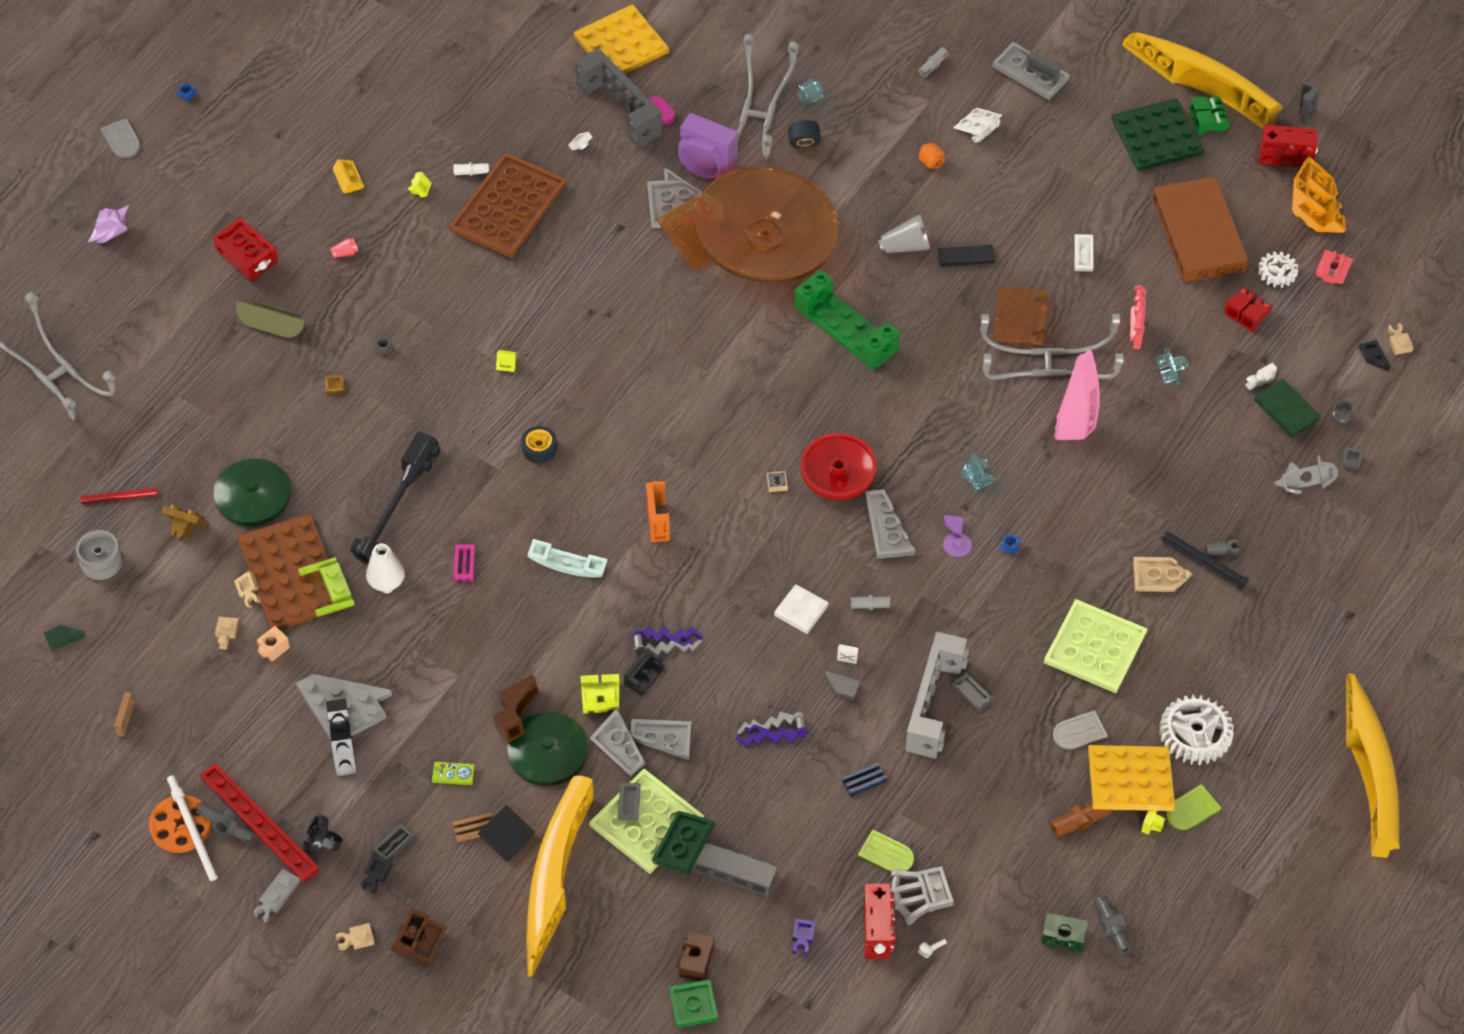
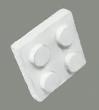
(801, 609)

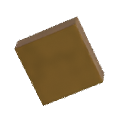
(334, 384)

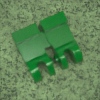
(1208, 114)

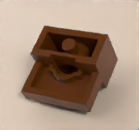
(408, 935)

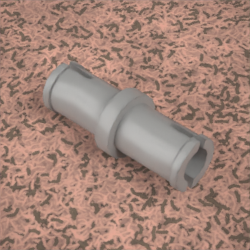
(933, 62)
(870, 602)

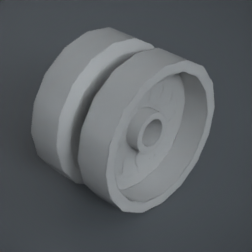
(99, 555)

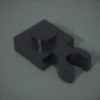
(377, 871)

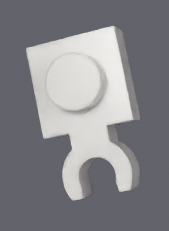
(1263, 376)

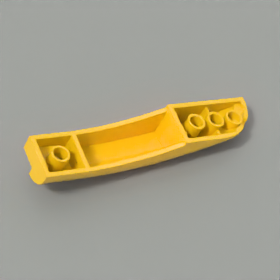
(1206, 75)
(1376, 766)
(546, 892)

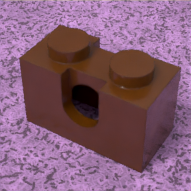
(696, 967)

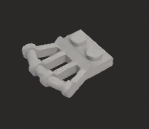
(933, 889)

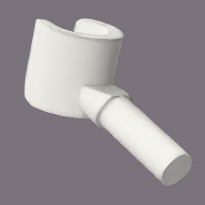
(926, 950)

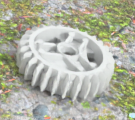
(1198, 742)

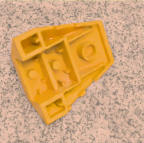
(1316, 199)

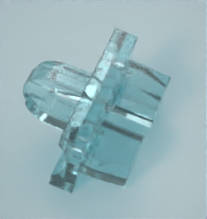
(1175, 365)

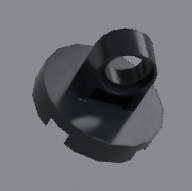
(321, 836)

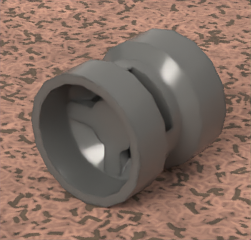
(1342, 412)

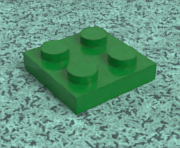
(693, 1003)

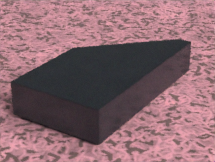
(1374, 355)

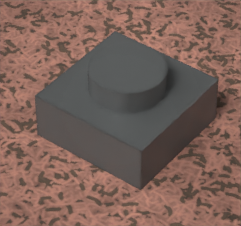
(1352, 458)

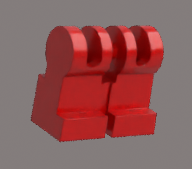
(1242, 308)

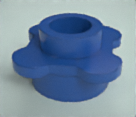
(186, 91)
(1010, 539)

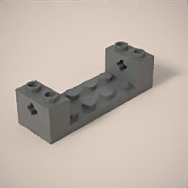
(598, 70)

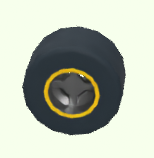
(804, 134)

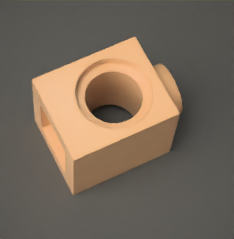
(276, 637)

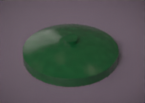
(252, 492)
(549, 750)

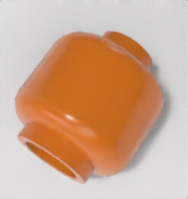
(931, 155)

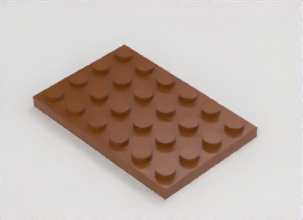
(508, 205)
(274, 558)

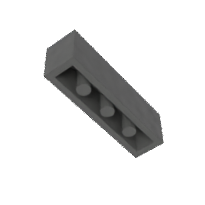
(736, 869)

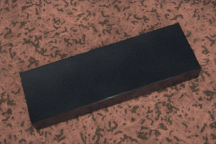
(966, 255)

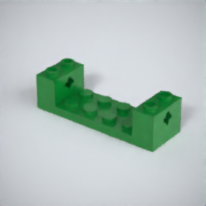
(843, 323)

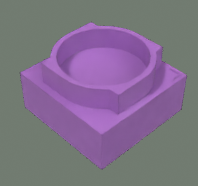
(707, 147)

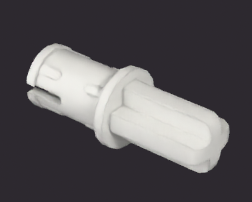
(470, 169)

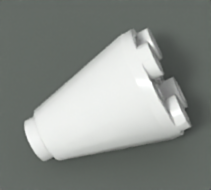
(384, 569)

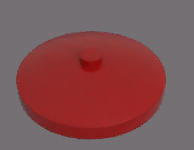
(838, 466)

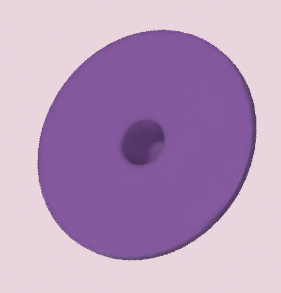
(957, 545)

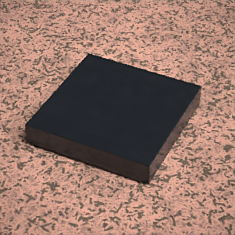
(506, 833)

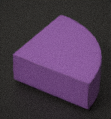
(954, 524)

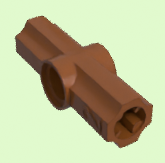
(1078, 819)

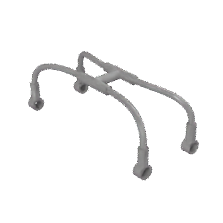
(768, 116)
(1047, 353)
(68, 403)

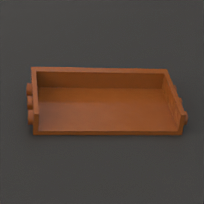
(1199, 229)

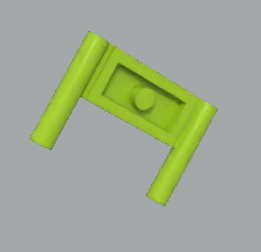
(334, 583)

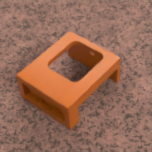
(658, 523)

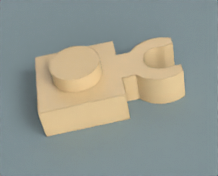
(1399, 342)
(247, 587)
(359, 937)

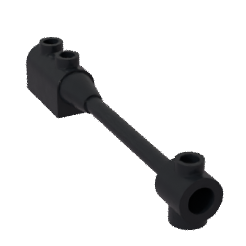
(413, 463)

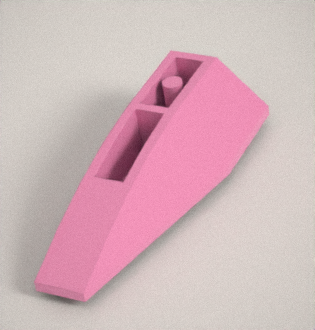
(1081, 401)

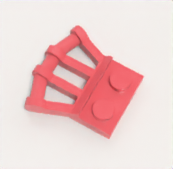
(1137, 317)

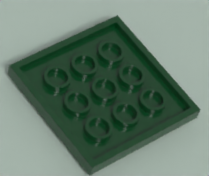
(1157, 134)

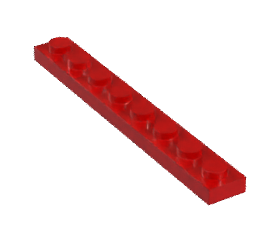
(259, 822)

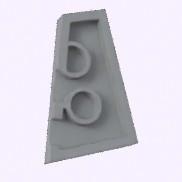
(663, 735)
(619, 744)

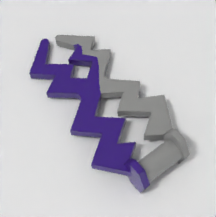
(674, 640)
(764, 730)

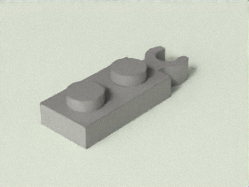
(276, 894)

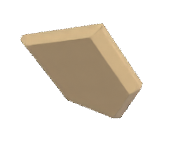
(1158, 574)

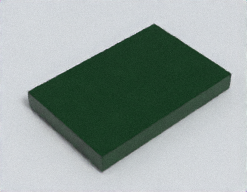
(1287, 408)
(683, 842)

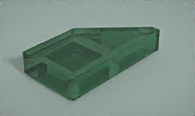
(62, 636)

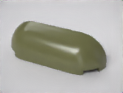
(270, 318)

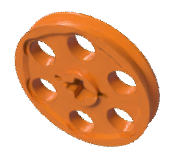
(170, 826)

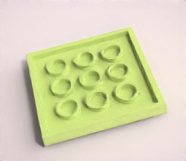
(1095, 646)
(642, 837)

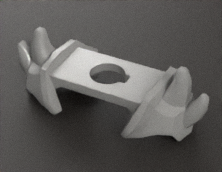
(1321, 473)

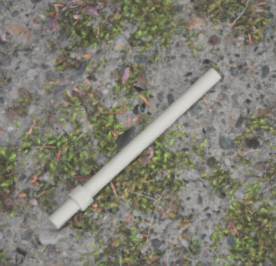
(178, 796)

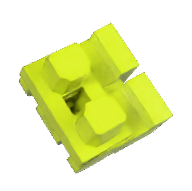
(600, 696)

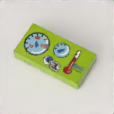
(453, 773)

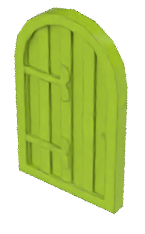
(1192, 809)
(886, 853)

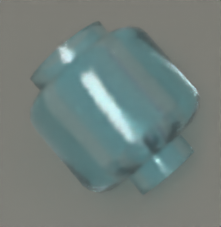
(810, 91)

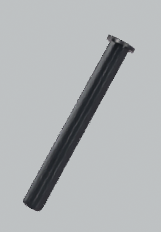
(1205, 560)

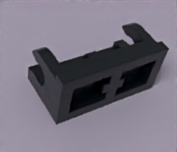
(643, 672)

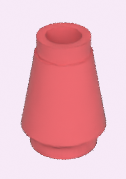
(345, 248)

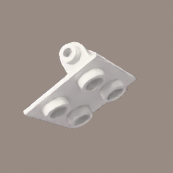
(979, 123)

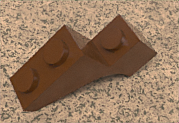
(515, 702)

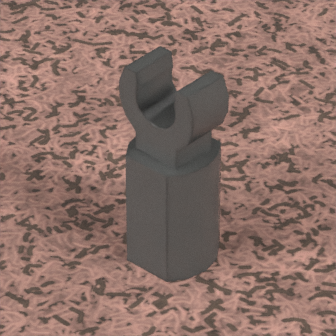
(1222, 548)

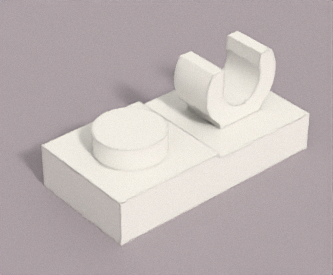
(1083, 252)

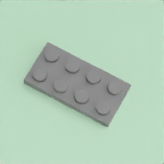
(1013, 64)

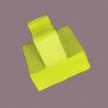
(420, 185)
(506, 361)
(1152, 822)

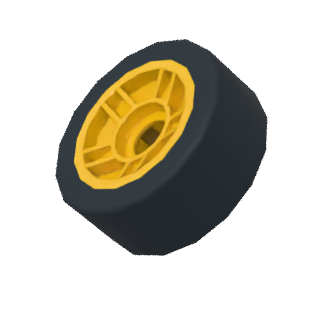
(539, 444)

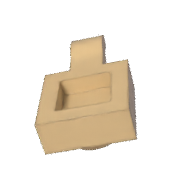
(226, 629)

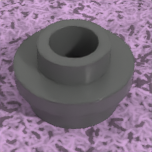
(380, 342)

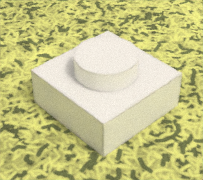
(580, 141)

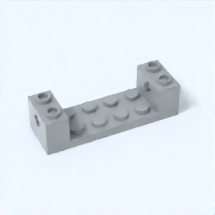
(946, 655)

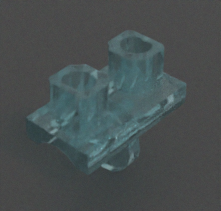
(975, 472)

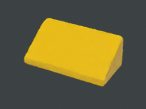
(347, 176)

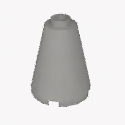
(905, 237)

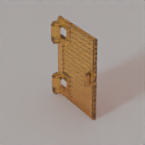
(679, 227)
(1020, 315)

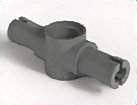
(225, 823)
(1113, 925)

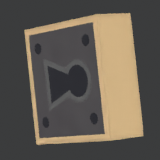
(777, 481)

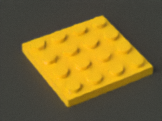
(624, 39)
(1131, 778)

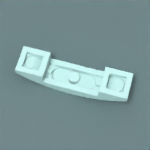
(566, 562)

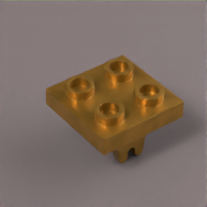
(184, 522)

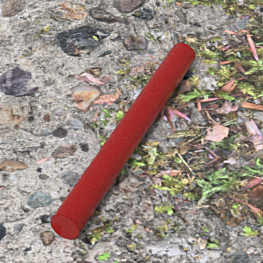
(119, 495)

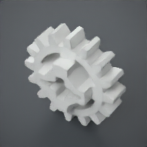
(1278, 269)

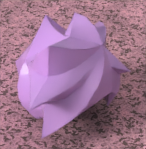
(109, 224)

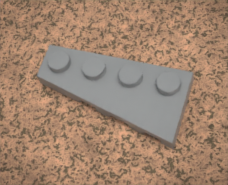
(886, 527)

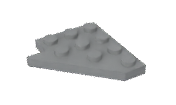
(668, 195)
(361, 700)

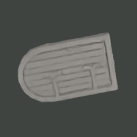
(121, 138)
(1079, 731)

